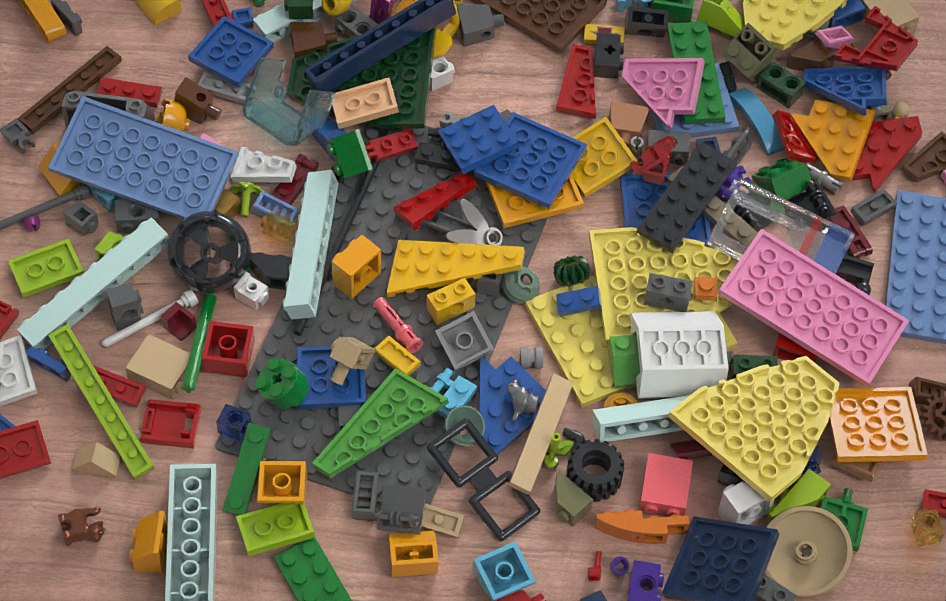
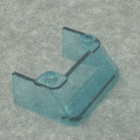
(268, 110)

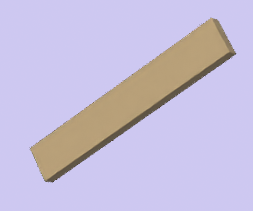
(540, 434)

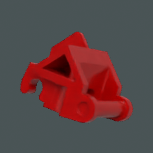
(656, 161)

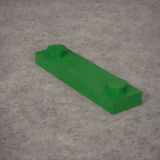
(247, 469)

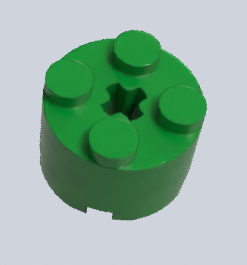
(282, 383)

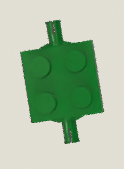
(849, 514)

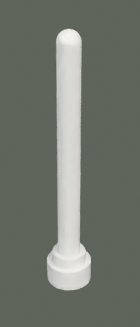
(187, 299)

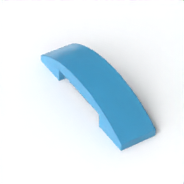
(759, 119)

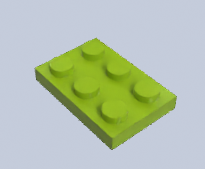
(45, 268)
(274, 527)

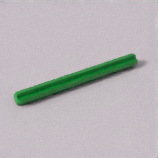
(195, 357)

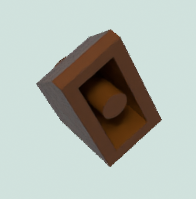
(811, 56)

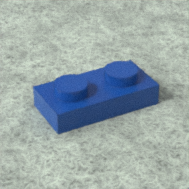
(578, 301)
(42, 359)

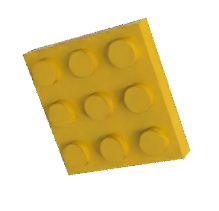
(604, 158)

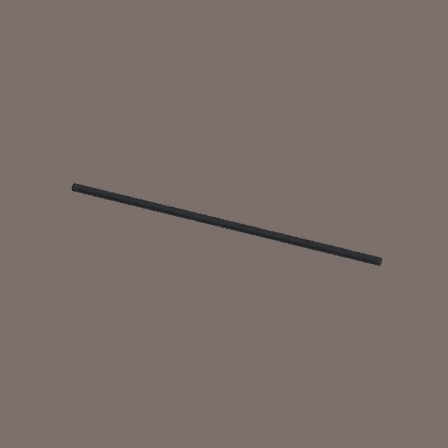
(344, 229)

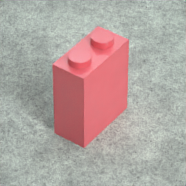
(665, 485)

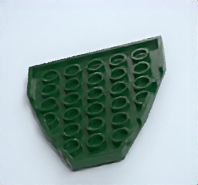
(406, 67)

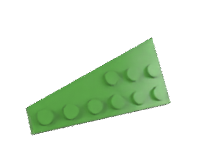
(385, 415)

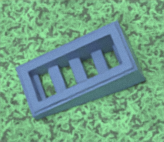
(270, 200)

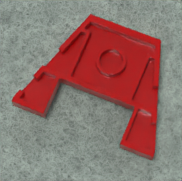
(886, 49)

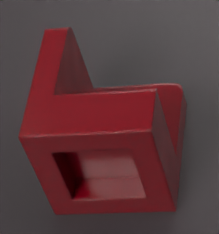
(178, 321)

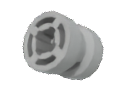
(531, 357)

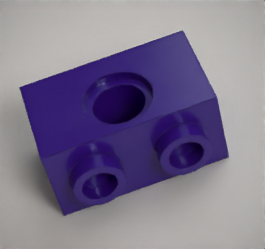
(645, 575)

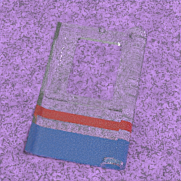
(808, 232)

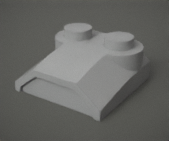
(464, 340)

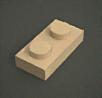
(442, 520)

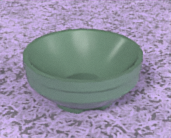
(516, 290)
(459, 414)

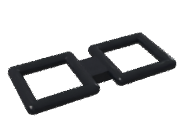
(482, 479)

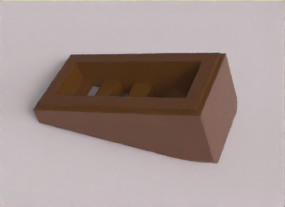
(921, 385)

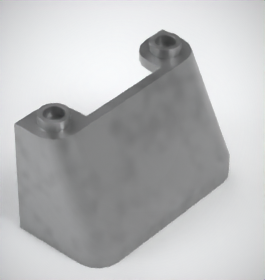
(131, 105)

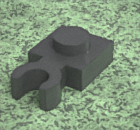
(17, 133)

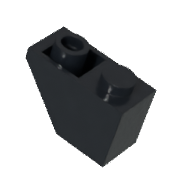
(271, 269)

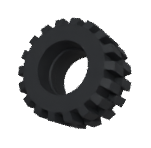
(596, 454)

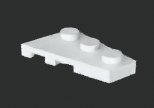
(262, 168)
(15, 371)

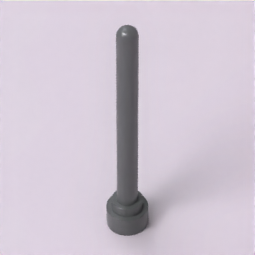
(80, 192)

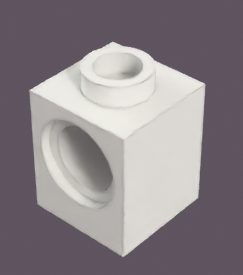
(441, 73)

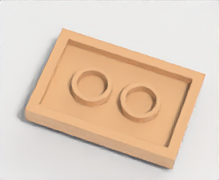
(364, 103)

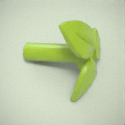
(246, 189)
(556, 447)

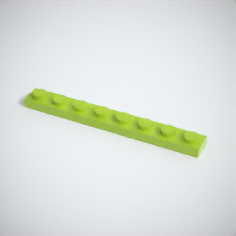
(101, 402)

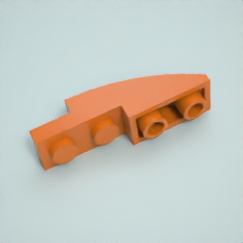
(632, 527)

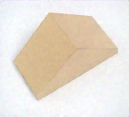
(97, 460)

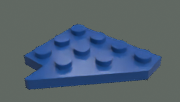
(849, 86)
(497, 406)

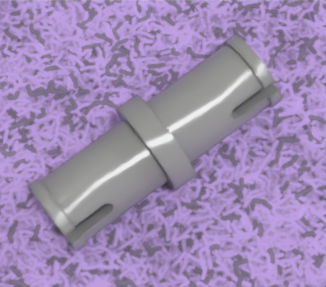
(824, 179)

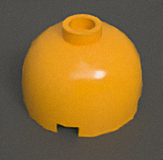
(173, 115)

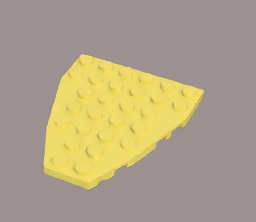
(787, 20)
(623, 268)
(762, 421)

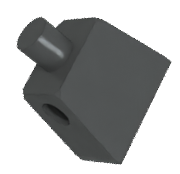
(477, 23)

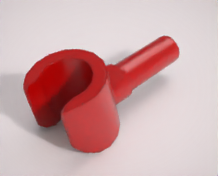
(594, 573)

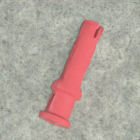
(402, 331)

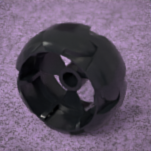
(196, 228)

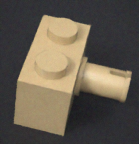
(350, 354)

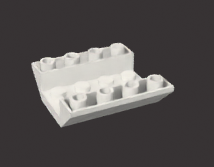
(678, 352)

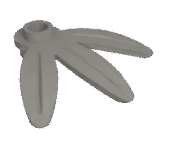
(482, 232)

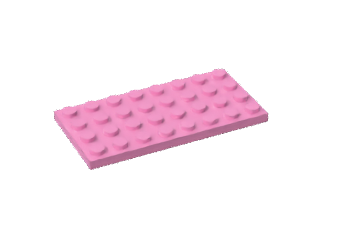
(813, 307)

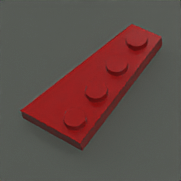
(577, 89)

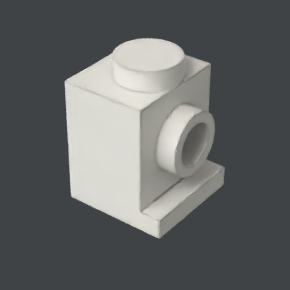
(251, 291)

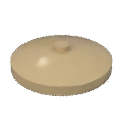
(810, 551)

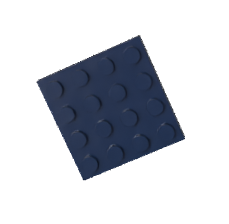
(720, 561)

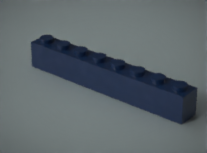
(378, 43)

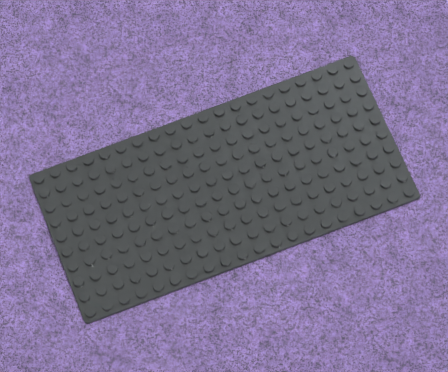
(307, 432)

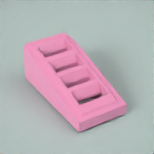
(834, 37)

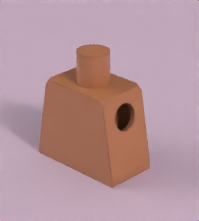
(628, 120)

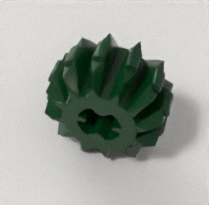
(571, 270)

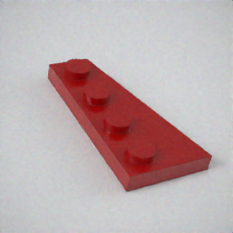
(438, 197)

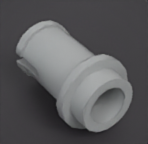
(636, 147)

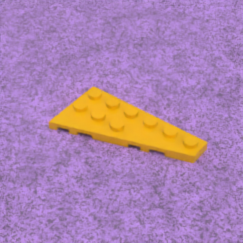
(443, 263)

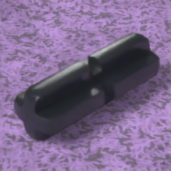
(728, 78)

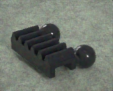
(857, 271)

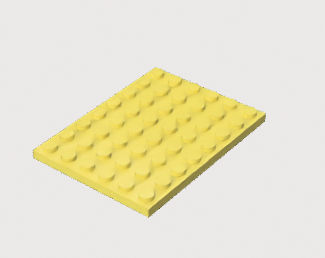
(580, 344)

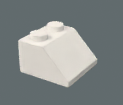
(742, 504)

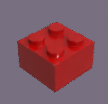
(228, 349)

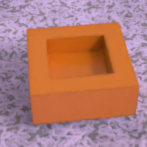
(705, 288)

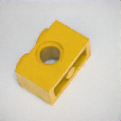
(450, 301)

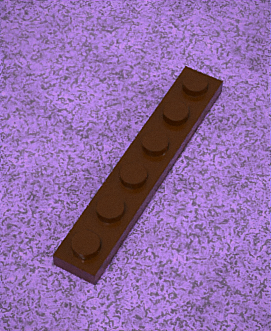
(80, 80)

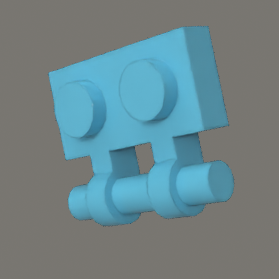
(458, 391)

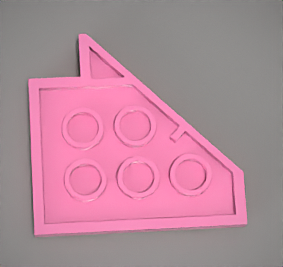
(665, 84)

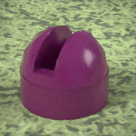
(30, 222)

